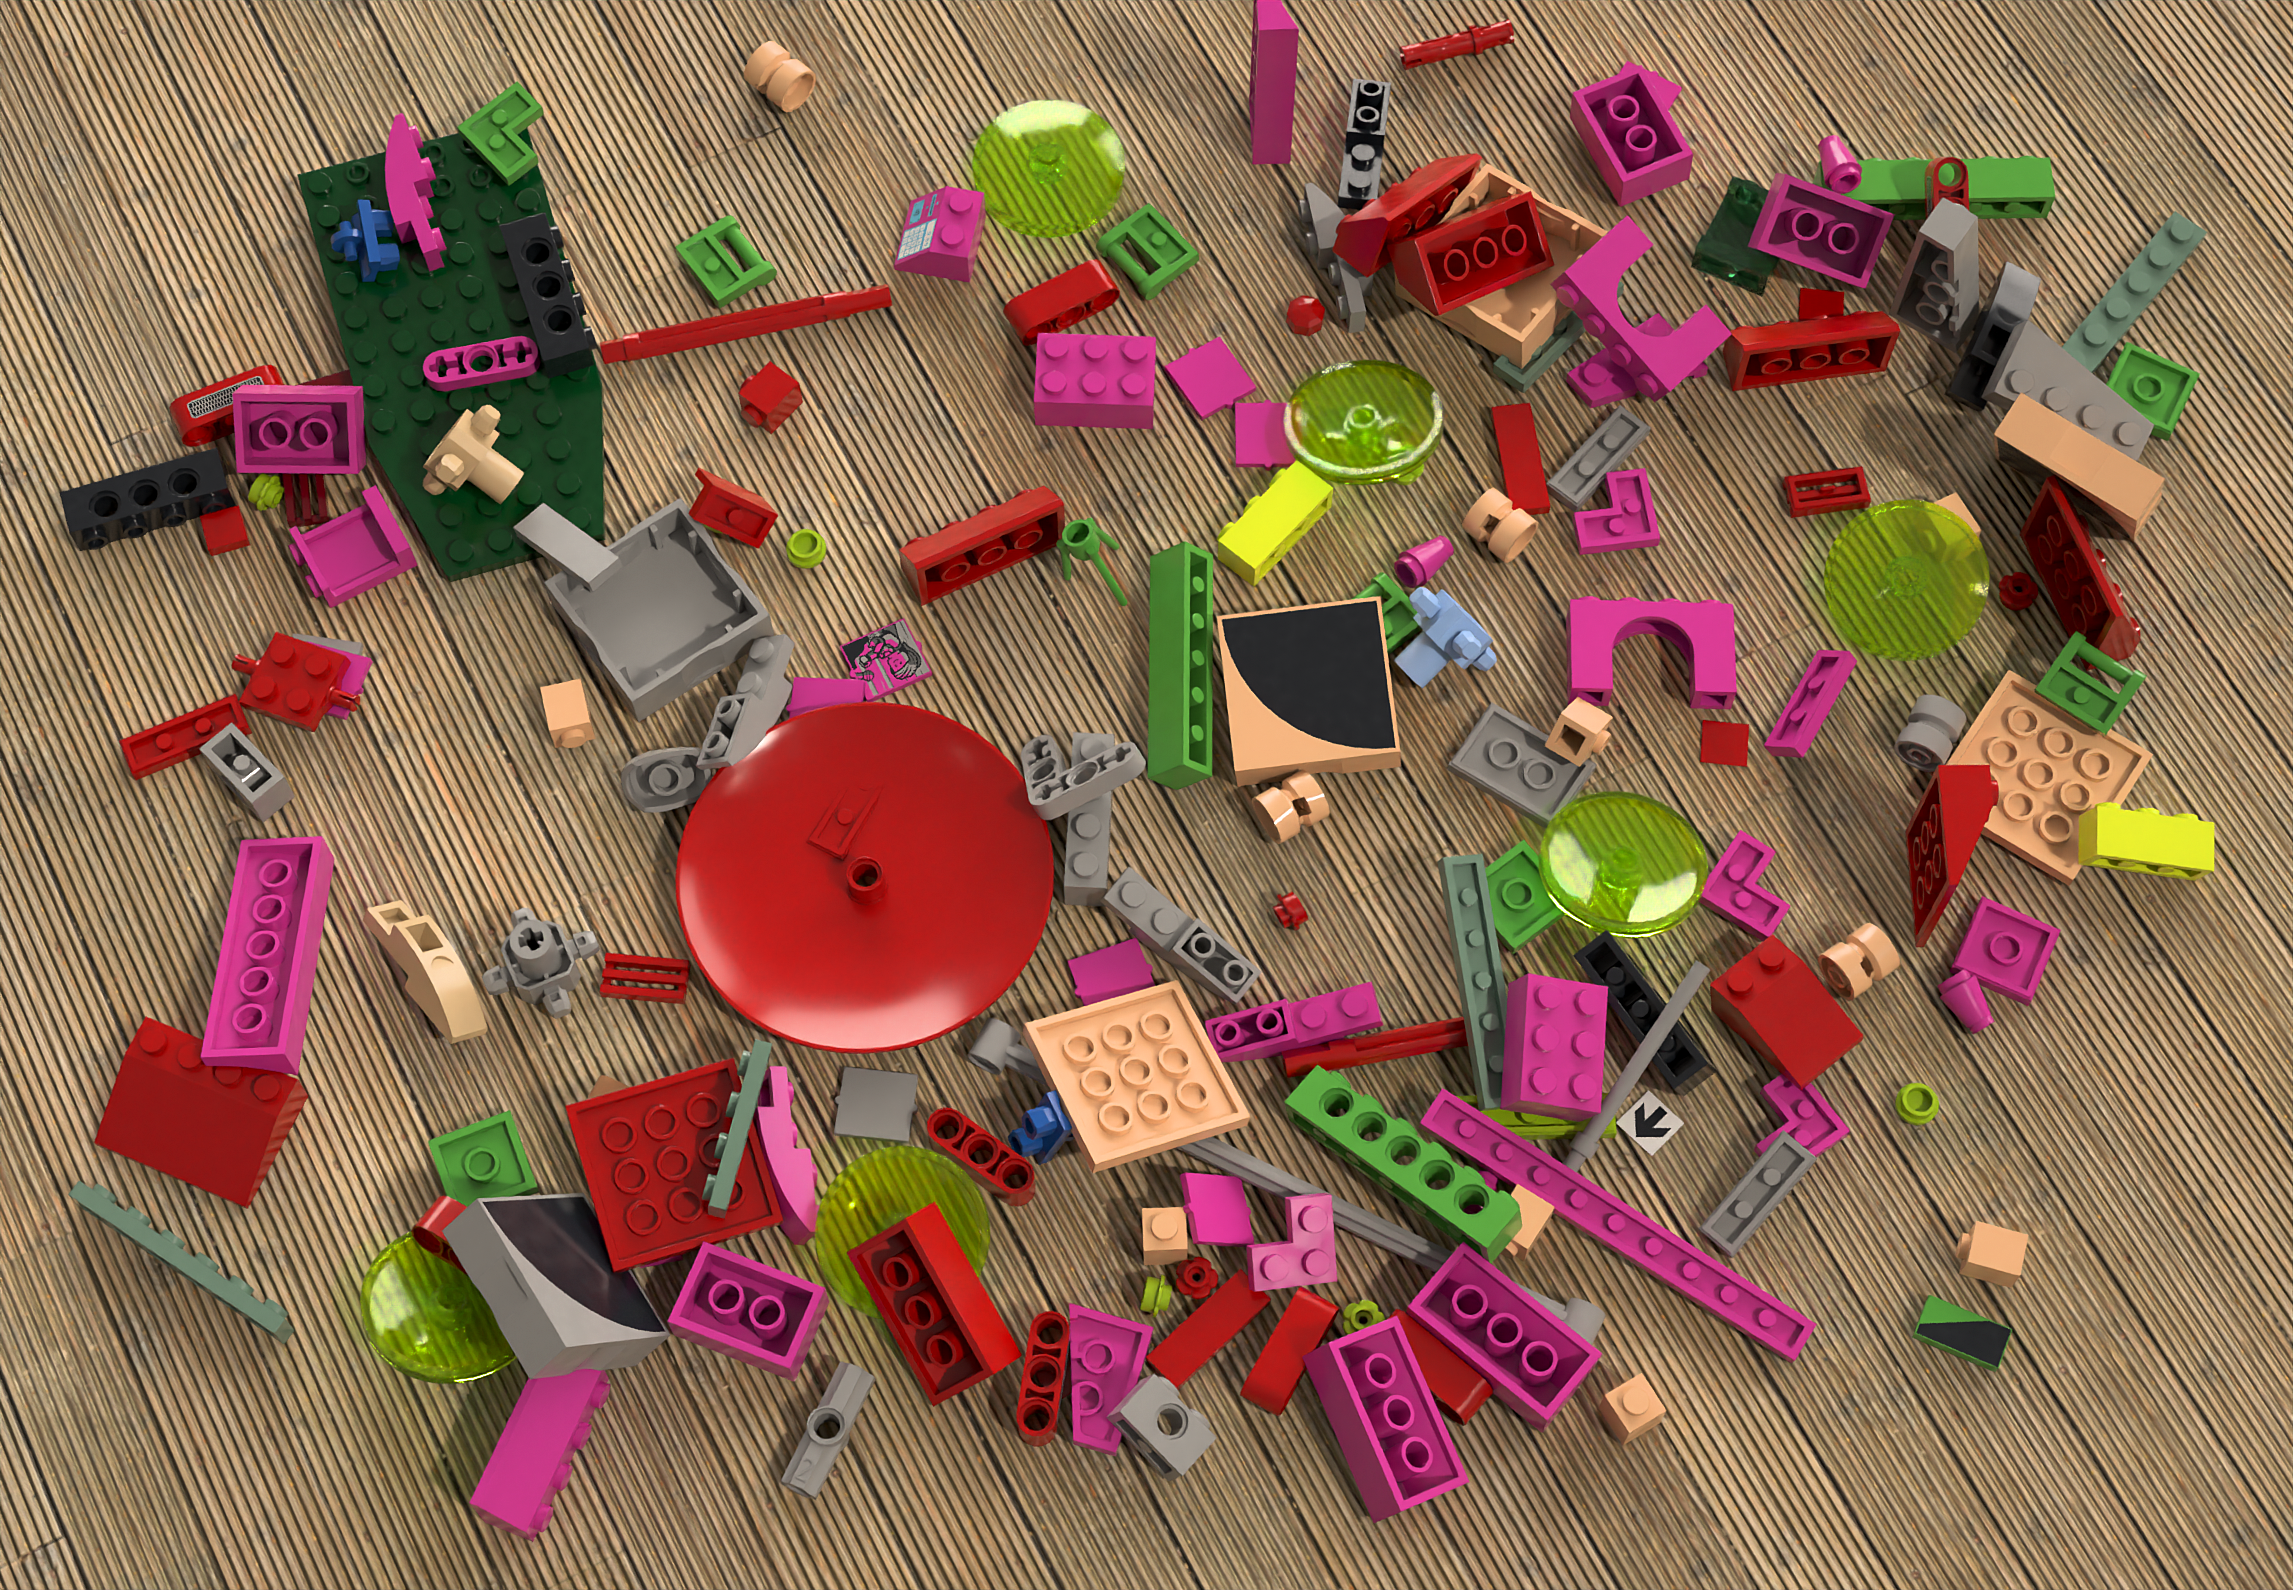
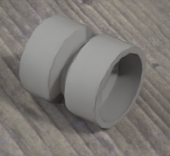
(1930, 733)

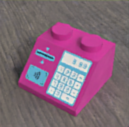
(942, 234)

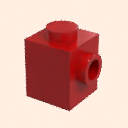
(769, 397)

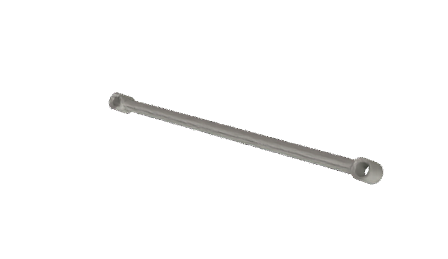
(999, 1047)

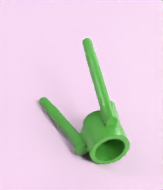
(1083, 542)

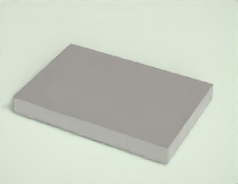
(1516, 768)

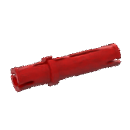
(1472, 40)

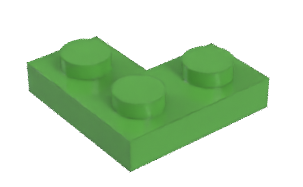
(495, 132)

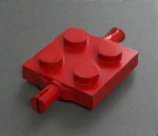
(295, 682)

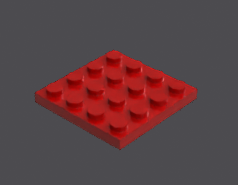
(650, 1161)

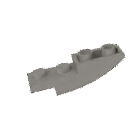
(1322, 220)
(759, 699)
(1179, 939)

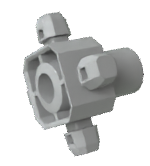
(540, 962)

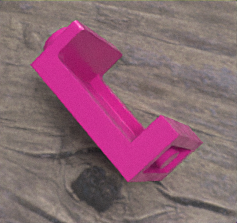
(353, 551)

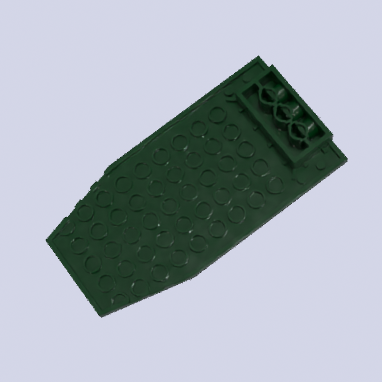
(394, 323)

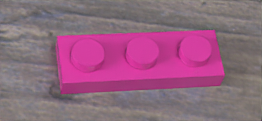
(1810, 703)

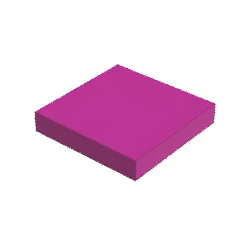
(2005, 950)

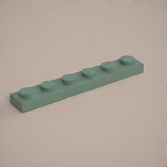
(2134, 291)
(1477, 970)
(198, 1269)

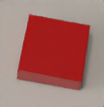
(225, 530)

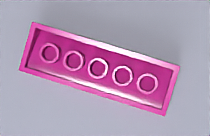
(1272, 82)
(269, 954)

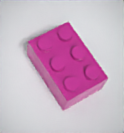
(1631, 135)
(1820, 230)
(1095, 381)
(299, 429)
(1554, 1047)
(748, 1311)

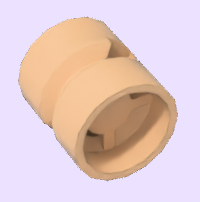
(780, 77)
(1508, 536)
(1279, 815)
(1854, 964)

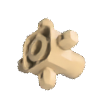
(468, 455)

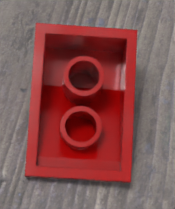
(1783, 1012)

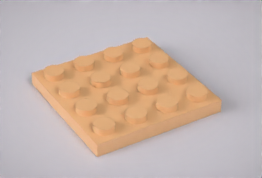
(2045, 773)
(1135, 1075)

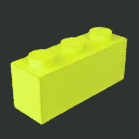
(1274, 522)
(2146, 842)

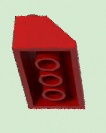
(1403, 211)
(1472, 254)
(1809, 349)
(983, 544)
(934, 1304)

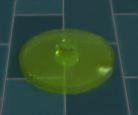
(1049, 168)
(1363, 422)
(1906, 580)
(1623, 864)
(883, 1191)
(429, 1317)

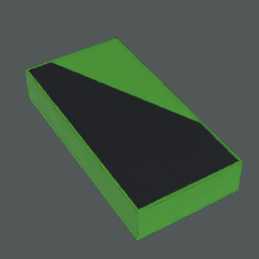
(1962, 1333)

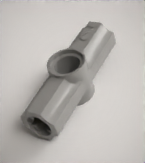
(817, 1455)

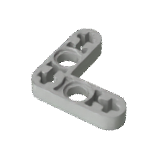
(1057, 790)

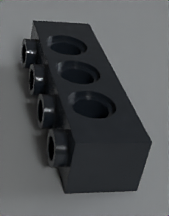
(562, 350)
(128, 493)
(1639, 1008)

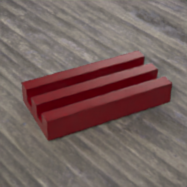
(307, 519)

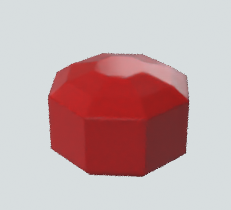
(1305, 315)

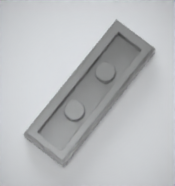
(1597, 456)
(568, 547)
(1758, 1194)

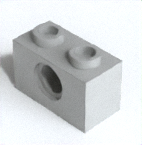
(247, 772)
(1137, 1421)

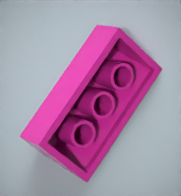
(1504, 1336)
(1385, 1419)
(537, 1451)

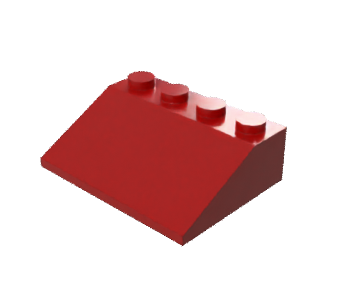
(2077, 575)
(1944, 838)
(198, 1120)

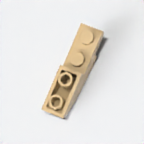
(433, 969)

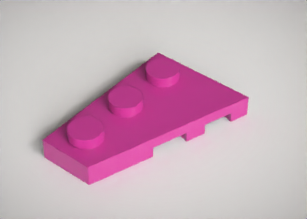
(1604, 382)
(1104, 1369)

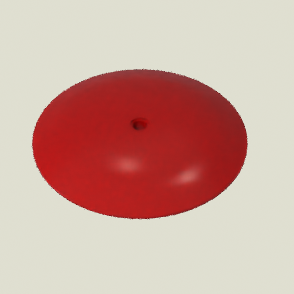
(884, 964)

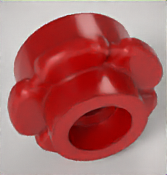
(2017, 600)
(1290, 911)
(1196, 1289)

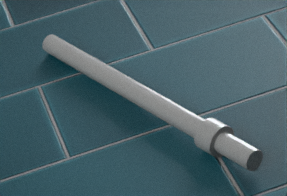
(1585, 1143)

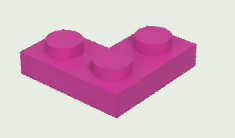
(1627, 522)
(1734, 892)
(1805, 1117)
(1307, 1254)

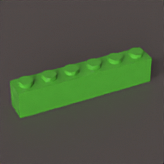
(1996, 186)
(1180, 666)

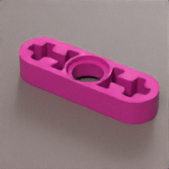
(456, 380)

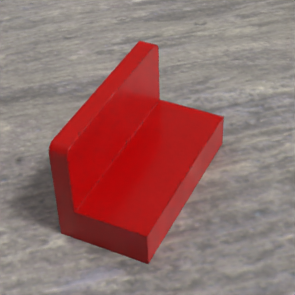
(732, 509)

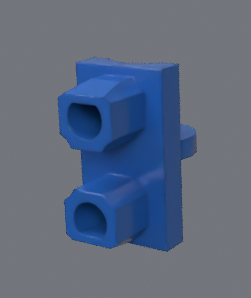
(367, 226)
(1042, 1130)

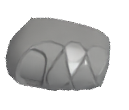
(664, 779)

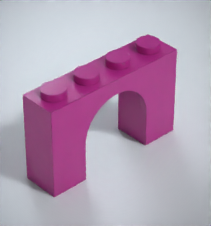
(1591, 293)
(1698, 629)

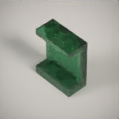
(1724, 247)

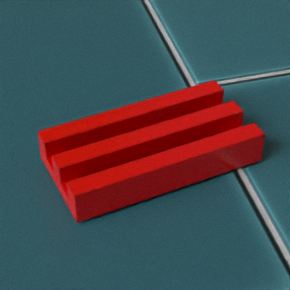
(1797, 500)
(614, 960)

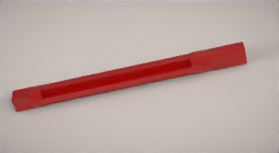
(744, 324)
(1376, 1047)

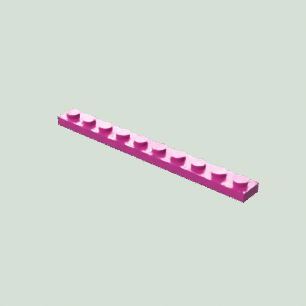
(1619, 1226)

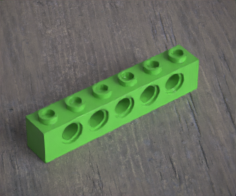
(1484, 1232)

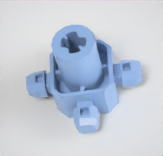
(1445, 636)

